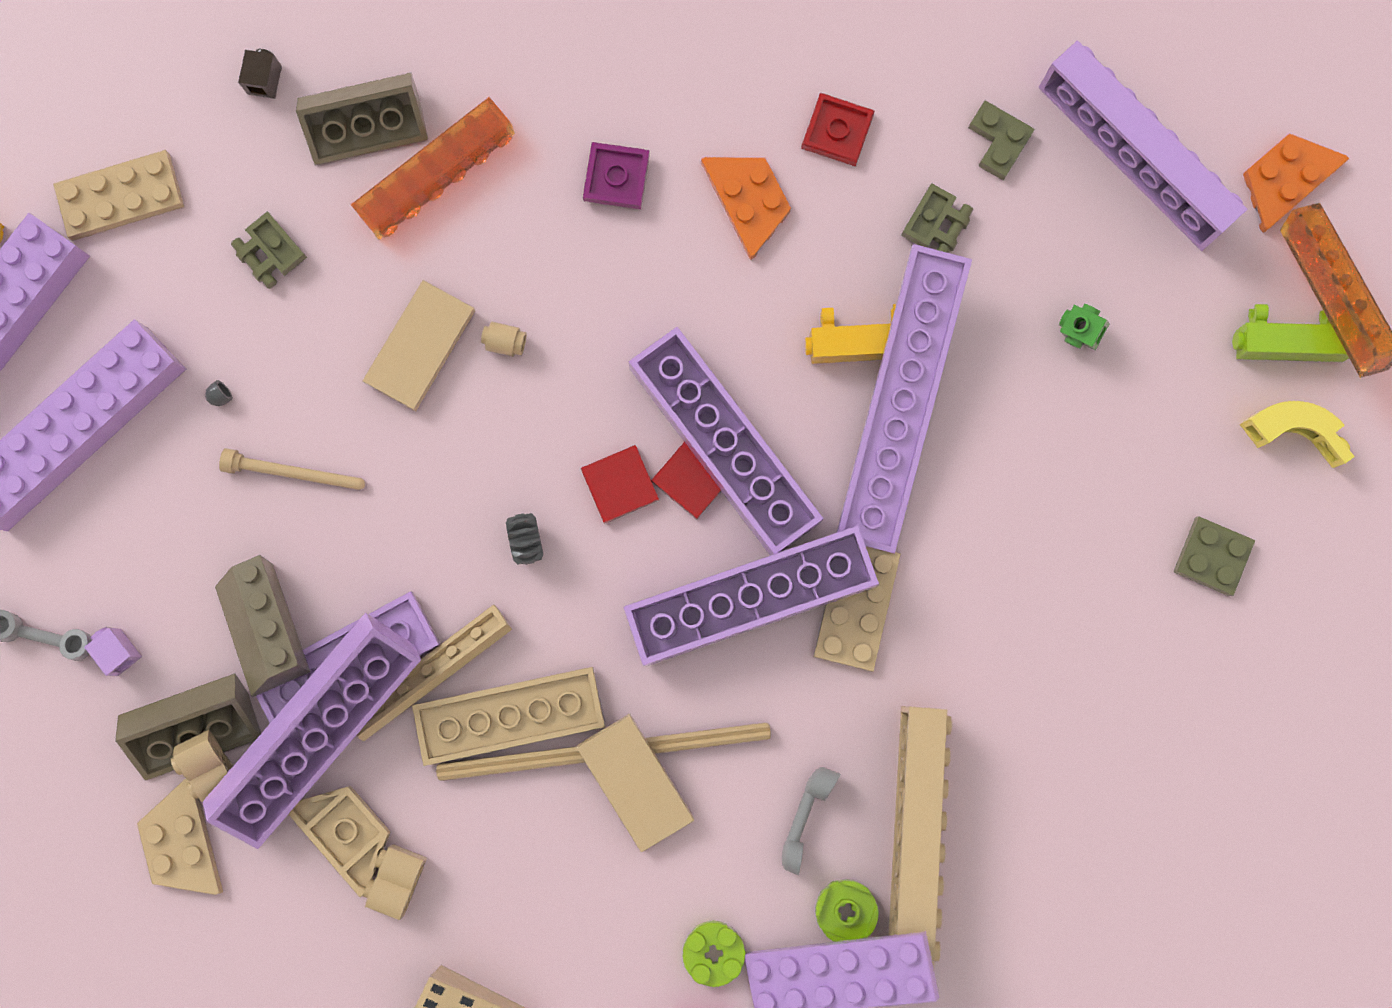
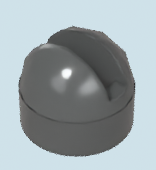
(218, 394)

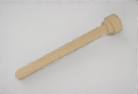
(232, 461)

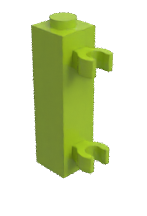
(1287, 341)

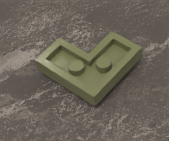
(1006, 133)

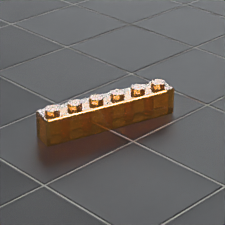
(434, 168)
(1339, 289)

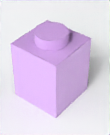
(112, 651)

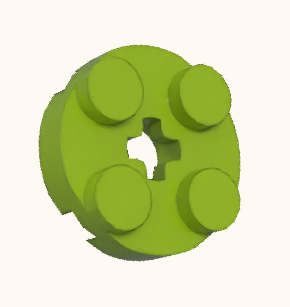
(837, 895)
(702, 968)

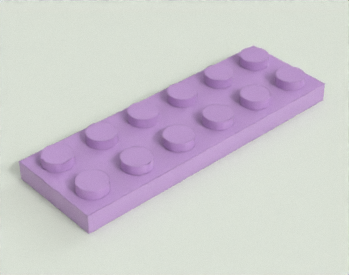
(401, 615)
(844, 974)

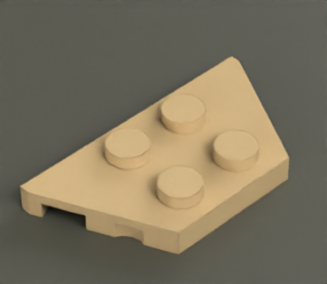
(344, 833)
(179, 844)

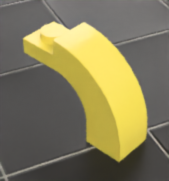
(1304, 419)

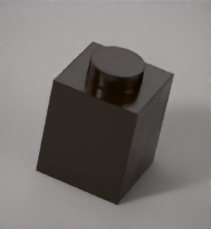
(260, 73)

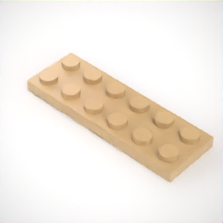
(508, 716)

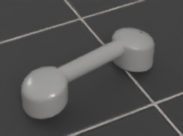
(70, 644)
(818, 786)

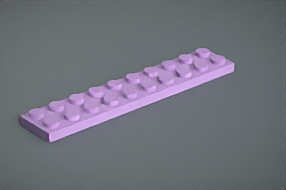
(904, 395)

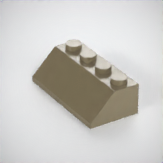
(362, 118)
(261, 625)
(153, 731)

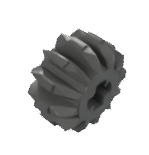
(524, 538)

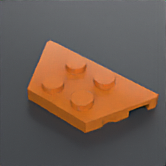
(1288, 176)
(749, 197)

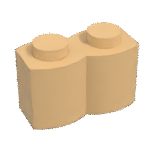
(201, 763)
(394, 882)

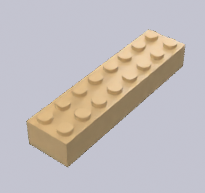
(919, 824)

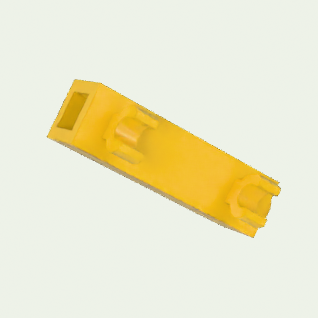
(846, 343)

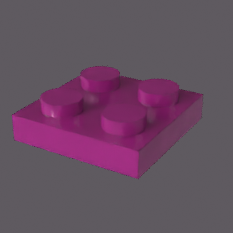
(616, 175)

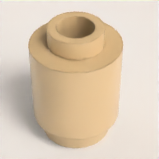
(503, 339)

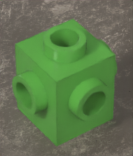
(1092, 332)

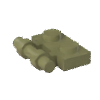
(929, 216)
(275, 243)

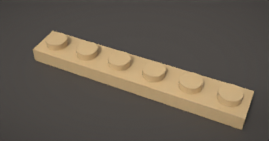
(439, 666)

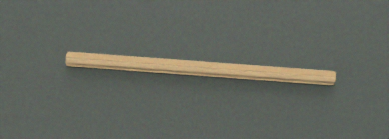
(571, 755)

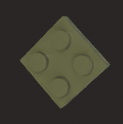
(1214, 556)

